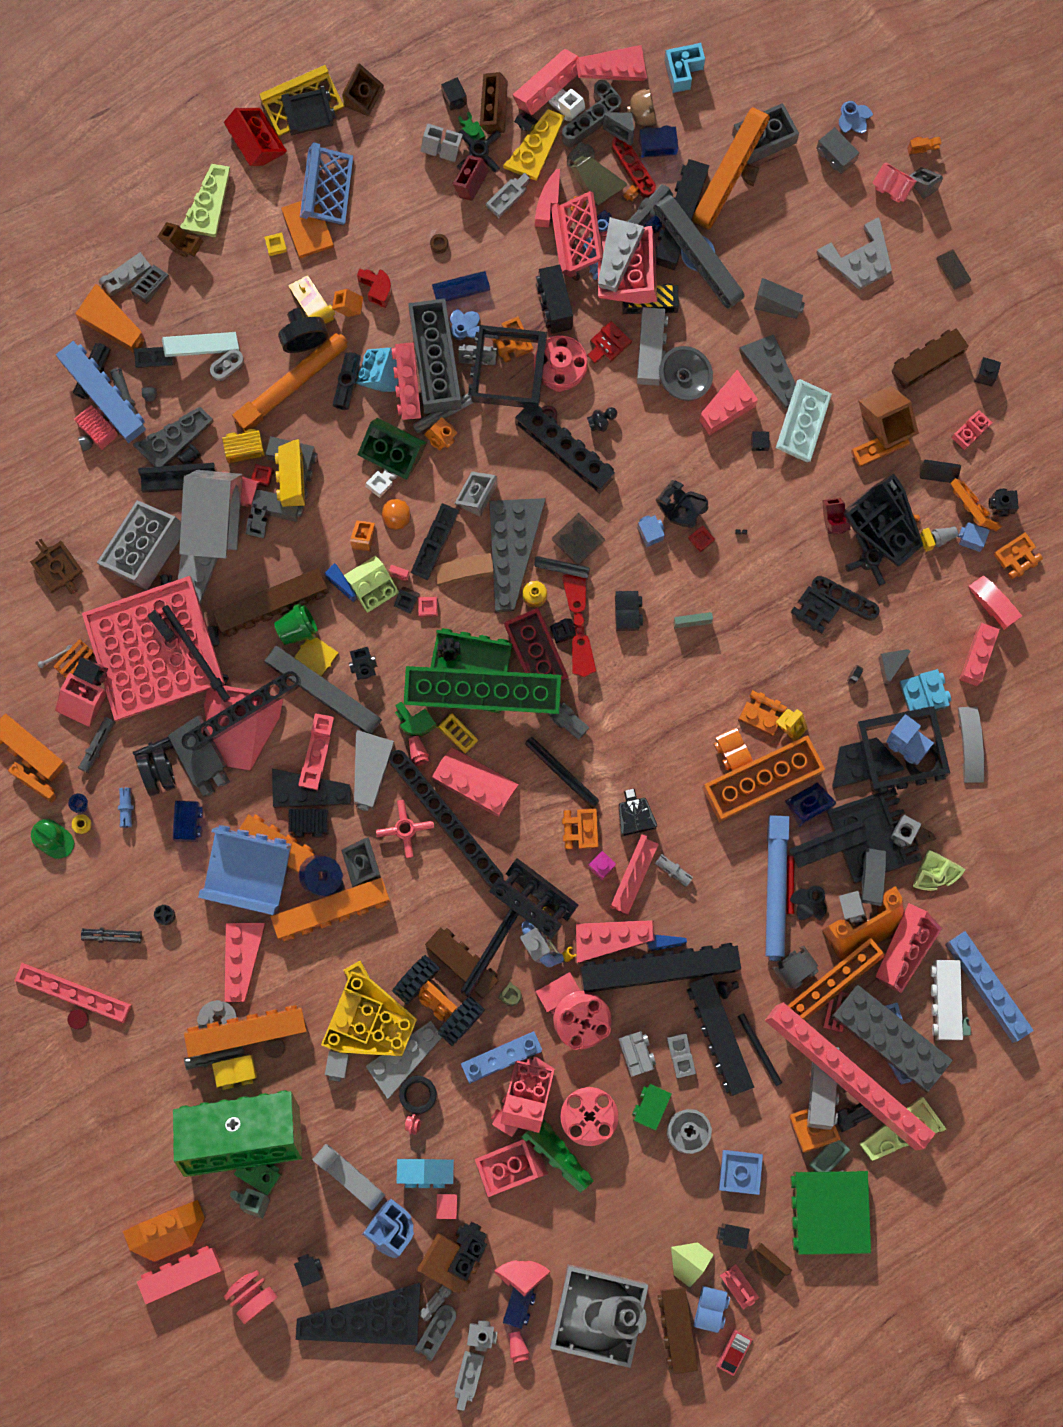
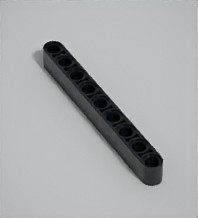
(438, 813)

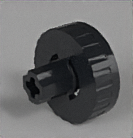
(302, 332)

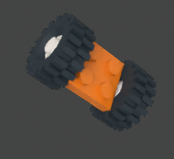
(417, 982)

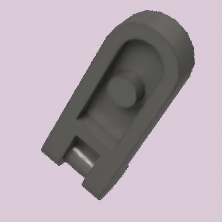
(436, 1331)

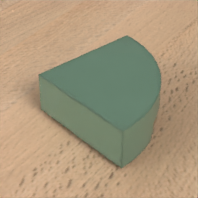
(966, 1029)

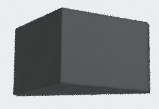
(620, 126)
(927, 181)
(890, 663)

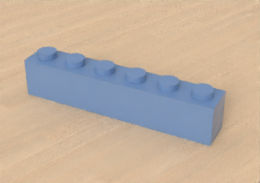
(101, 392)
(989, 987)

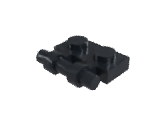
(818, 605)

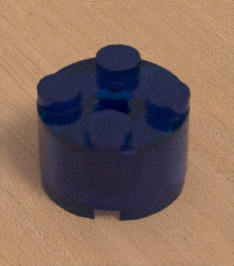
(310, 878)

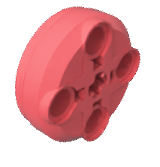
(565, 369)
(582, 1020)
(602, 1116)

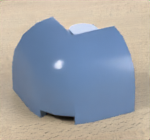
(390, 1229)

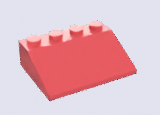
(640, 278)

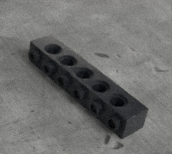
(597, 481)

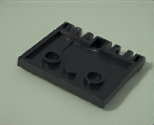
(880, 826)

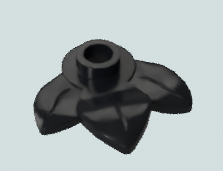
(807, 904)

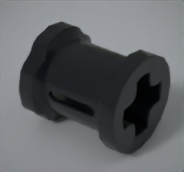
(189, 455)

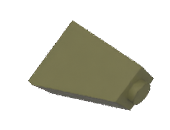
(596, 178)

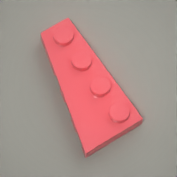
(240, 958)

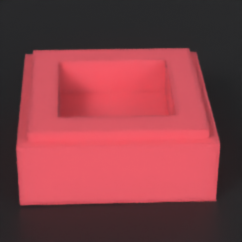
(399, 573)
(427, 607)

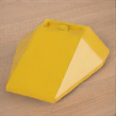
(368, 1021)

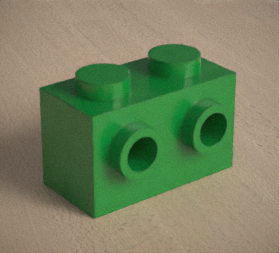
(260, 1177)

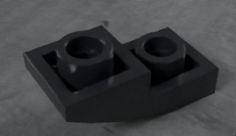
(467, 1255)

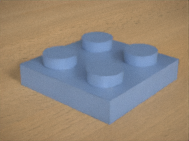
(740, 1172)

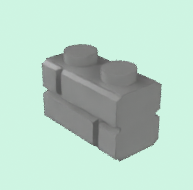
(636, 1053)

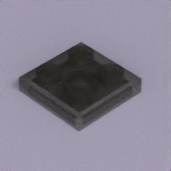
(578, 539)

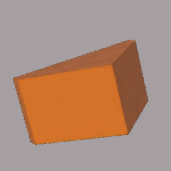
(362, 536)

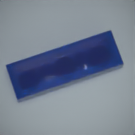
(461, 286)

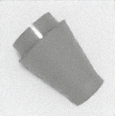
(944, 535)

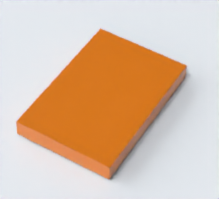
(308, 234)

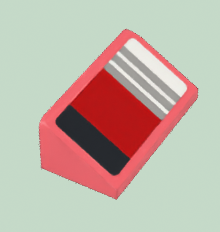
(734, 1352)

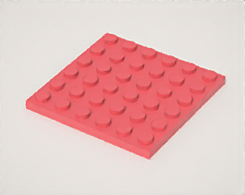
(139, 660)

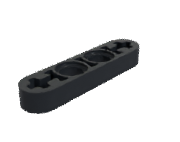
(846, 595)

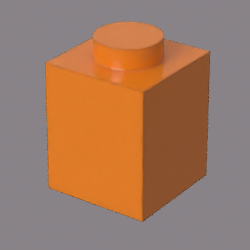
(347, 302)

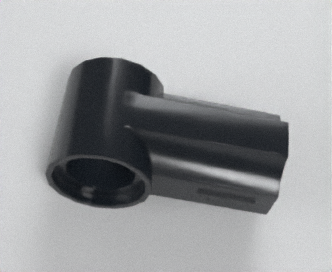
(851, 1116)

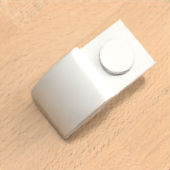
(568, 104)

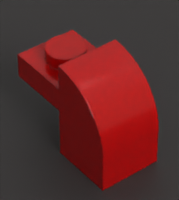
(380, 286)

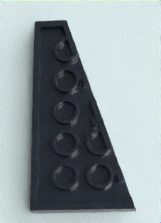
(376, 1319)

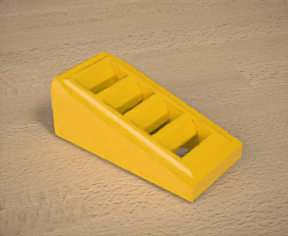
(447, 732)

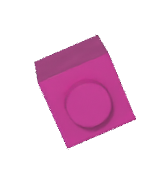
(602, 865)

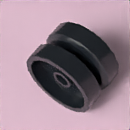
(156, 772)

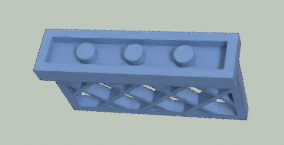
(312, 178)

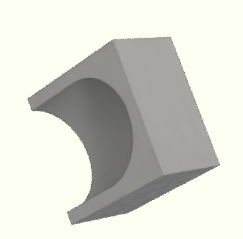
(210, 513)
(578, 1313)

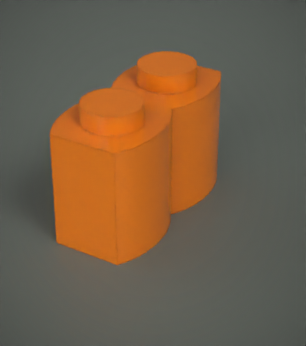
(733, 750)

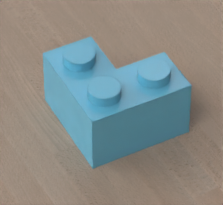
(681, 62)
(425, 1172)

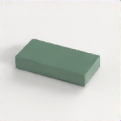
(693, 620)
(829, 1157)

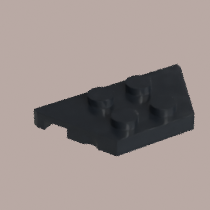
(852, 766)

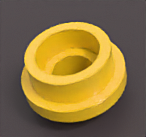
(87, 824)

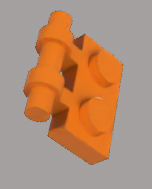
(518, 347)
(1014, 551)
(760, 718)
(587, 829)

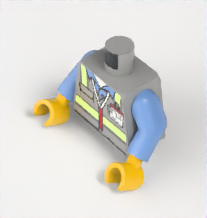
(541, 946)

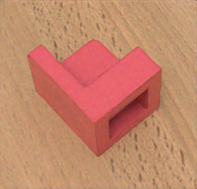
(446, 1206)

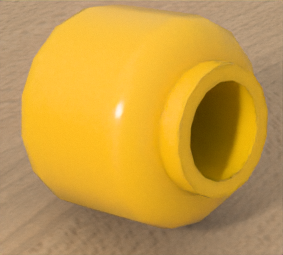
(534, 600)

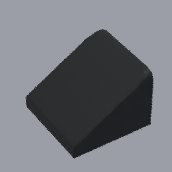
(406, 599)
(563, 630)

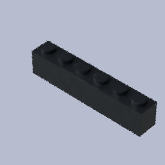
(687, 196)
(720, 1035)

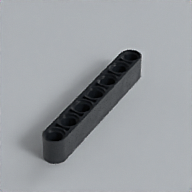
(231, 712)

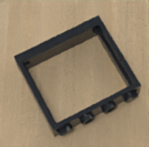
(515, 335)
(902, 782)

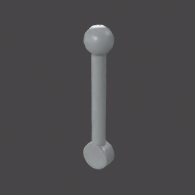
(41, 664)

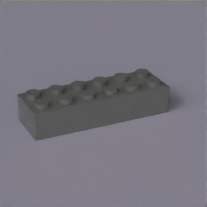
(434, 356)
(892, 1038)

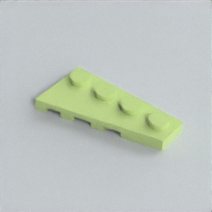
(206, 209)
(886, 1141)

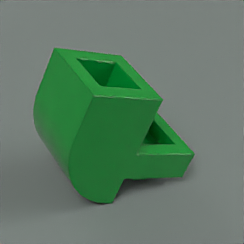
(418, 724)

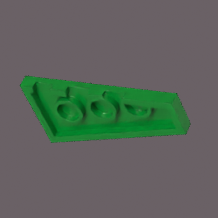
(559, 1156)

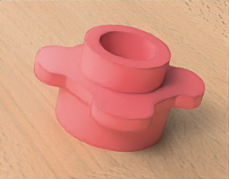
(413, 1124)

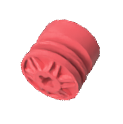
(250, 1296)

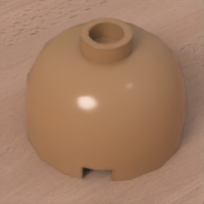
(642, 108)

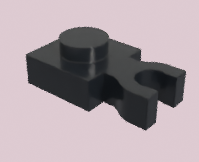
(256, 523)

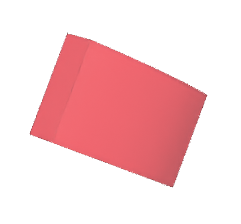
(971, 430)

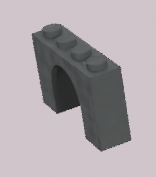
(269, 499)

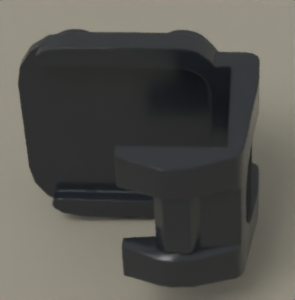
(685, 506)

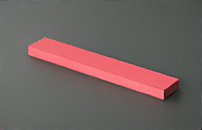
(73, 993)

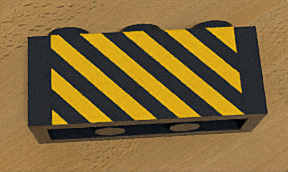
(666, 299)

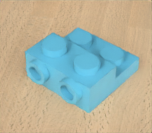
(925, 691)

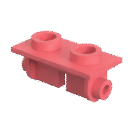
(739, 1286)

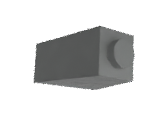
(778, 300)

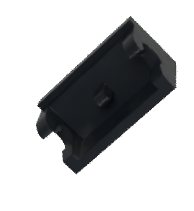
(152, 357)

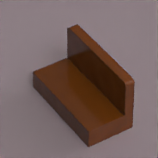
(767, 1265)

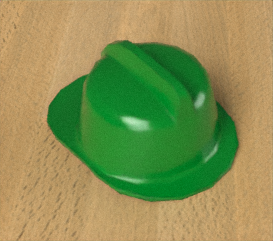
(52, 839)

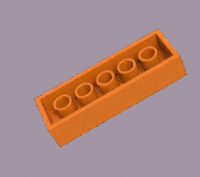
(763, 778)

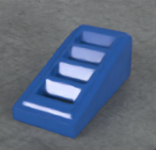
(336, 577)
(664, 942)

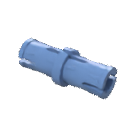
(125, 807)

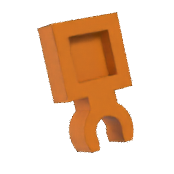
(921, 145)

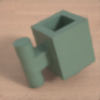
(251, 1202)

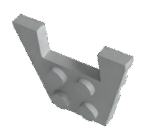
(865, 263)

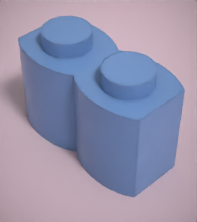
(710, 1309)

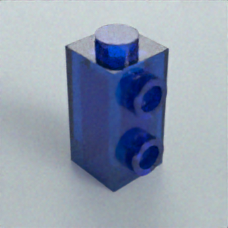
(517, 1308)

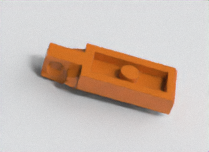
(31, 781)

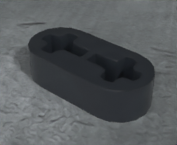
(162, 626)

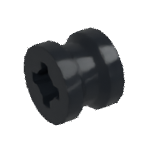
(162, 912)

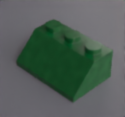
(391, 448)

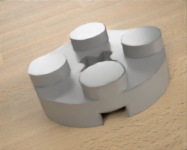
(215, 1008)

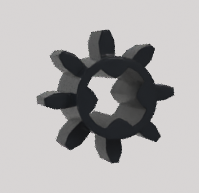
(448, 649)

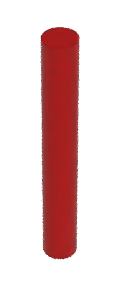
(790, 884)

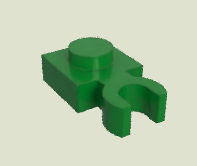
(472, 129)

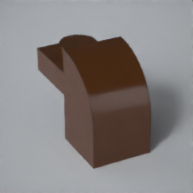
(179, 241)

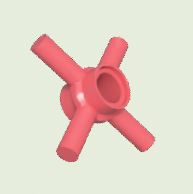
(406, 837)

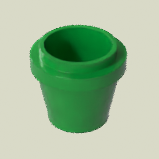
(296, 625)

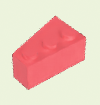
(728, 404)

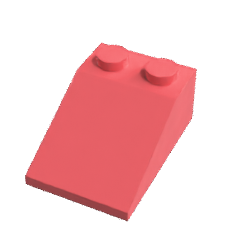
(510, 1167)

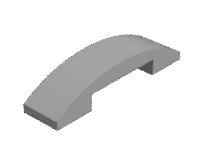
(972, 744)

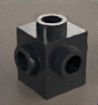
(1003, 502)
(362, 663)

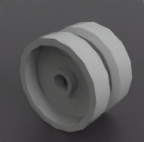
(700, 1129)

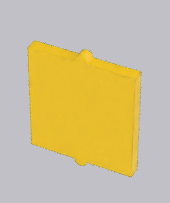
(316, 655)

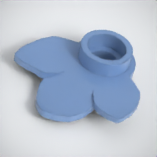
(856, 119)
(465, 322)

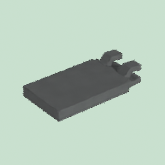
(202, 763)

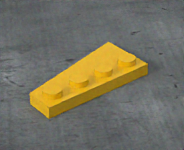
(536, 146)

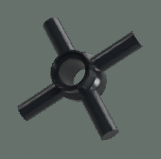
(482, 145)
(865, 563)

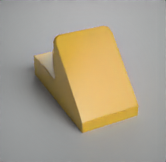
(792, 724)

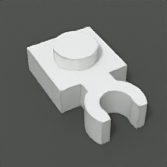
(380, 483)

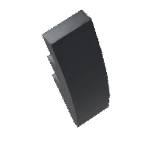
(435, 541)

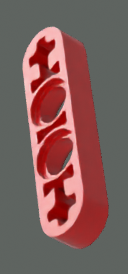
(631, 167)

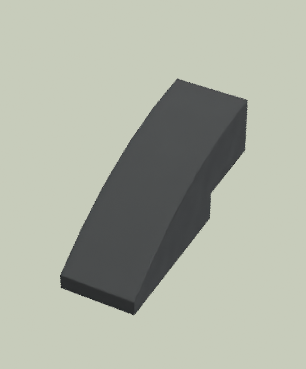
(873, 876)

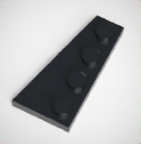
(288, 793)

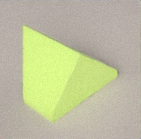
(690, 1262)

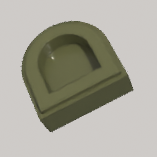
(511, 995)

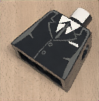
(635, 815)

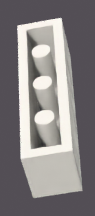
(947, 1000)

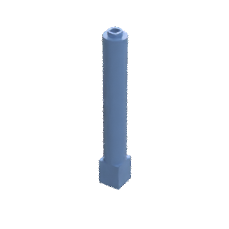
(776, 886)

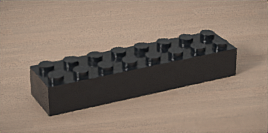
(660, 969)

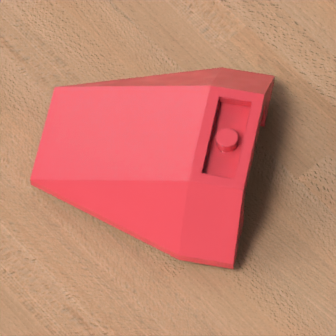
(244, 742)

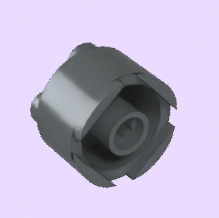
(796, 967)

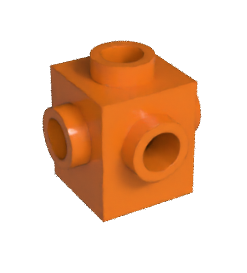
(441, 434)

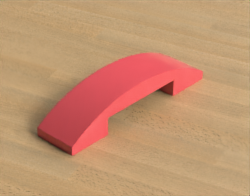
(317, 752)

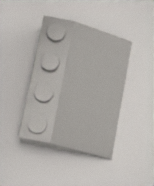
(141, 545)

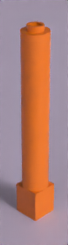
(253, 412)

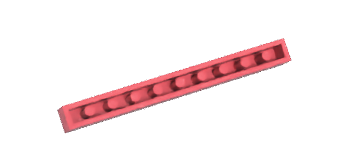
(850, 1077)

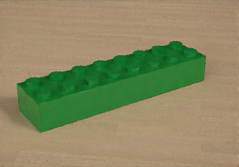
(482, 690)

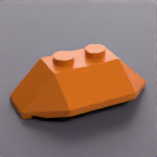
(166, 1232)

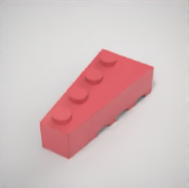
(908, 948)

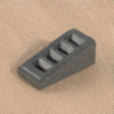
(146, 297)

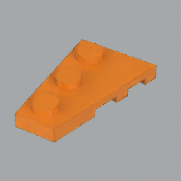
(970, 500)

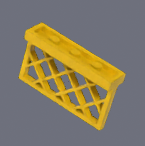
(294, 86)

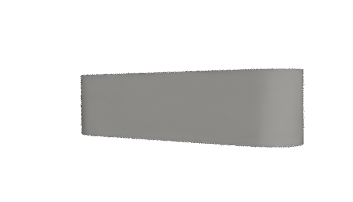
(348, 1176)

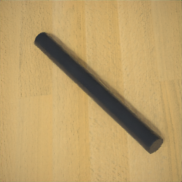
(759, 1049)

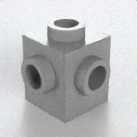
(475, 1340)

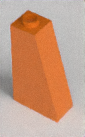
(108, 319)

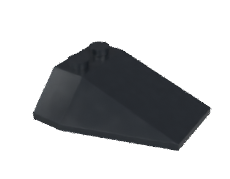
(886, 520)

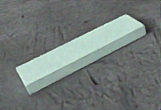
(199, 344)

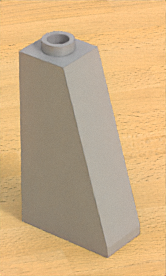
(371, 765)

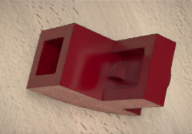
(834, 516)

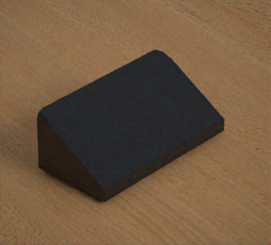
(939, 471)

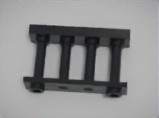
(542, 890)

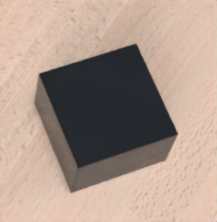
(760, 441)

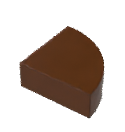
(749, 174)
(923, 836)

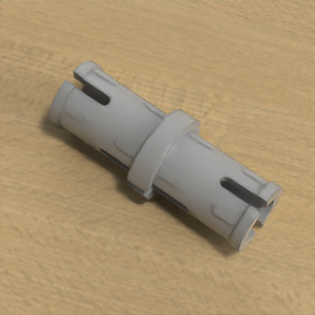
(673, 870)

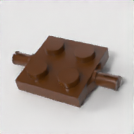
(56, 566)

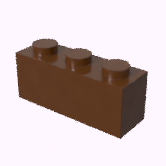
(493, 103)

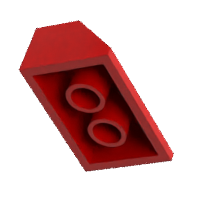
(254, 136)

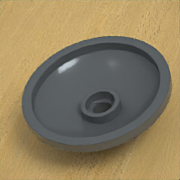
(692, 366)

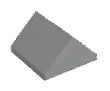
(477, 492)

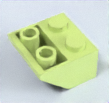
(371, 583)

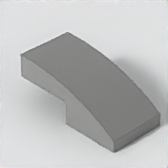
(681, 1055)

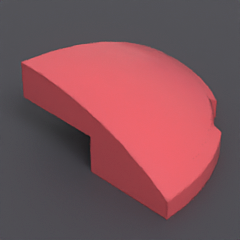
(522, 1275)

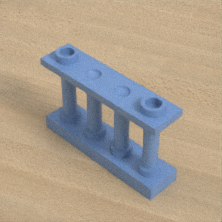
(501, 1057)

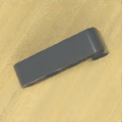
(589, 117)

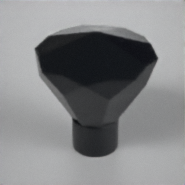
(726, 988)

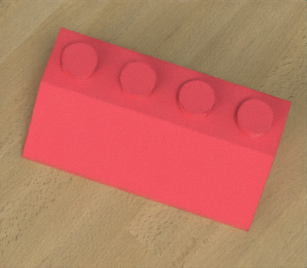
(474, 782)

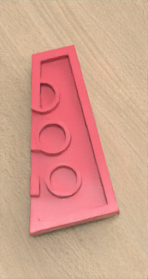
(614, 65)
(610, 937)

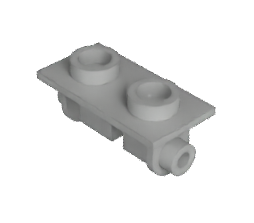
(466, 354)

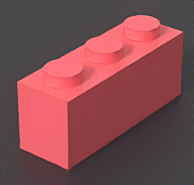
(979, 654)

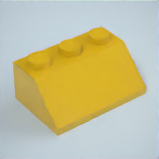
(290, 474)

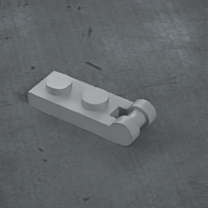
(125, 274)

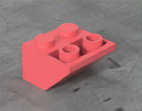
(80, 700)

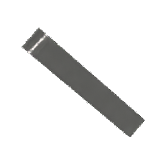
(698, 251)
(324, 691)

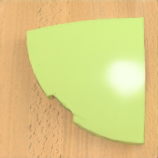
(936, 871)

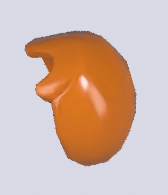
(396, 514)

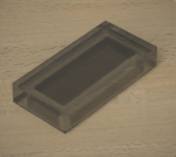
(953, 269)

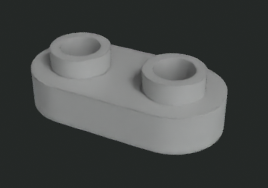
(225, 363)

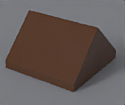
(361, 91)

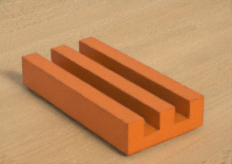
(69, 652)

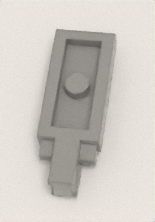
(508, 195)
(468, 1378)

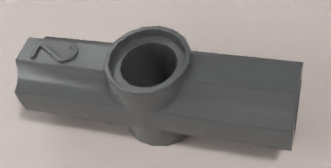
(645, 210)
(569, 721)

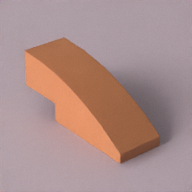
(464, 569)

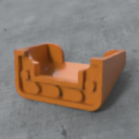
(846, 939)

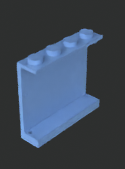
(246, 870)

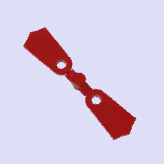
(582, 655)

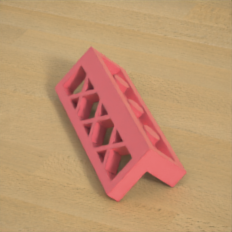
(634, 875)

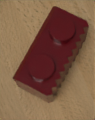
(470, 177)

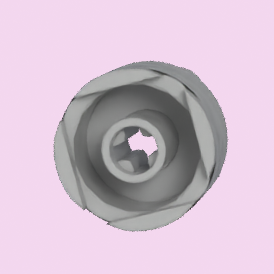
(621, 1317)

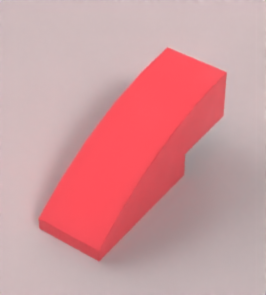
(547, 198)
(995, 602)

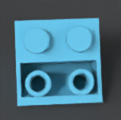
(378, 370)

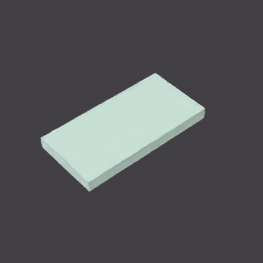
(803, 420)

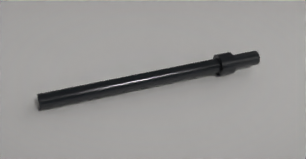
(216, 683)

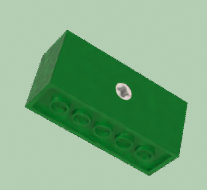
(237, 1133)

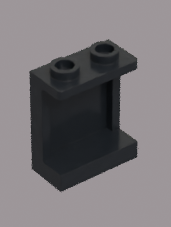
(308, 111)

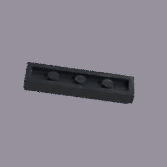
(169, 477)
(830, 844)

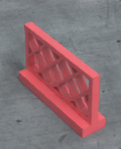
(565, 238)

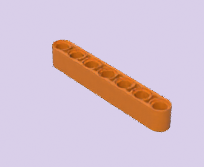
(730, 168)

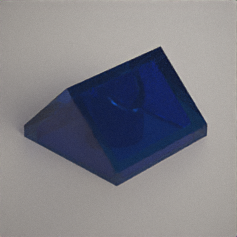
(810, 804)

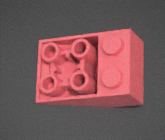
(527, 1096)

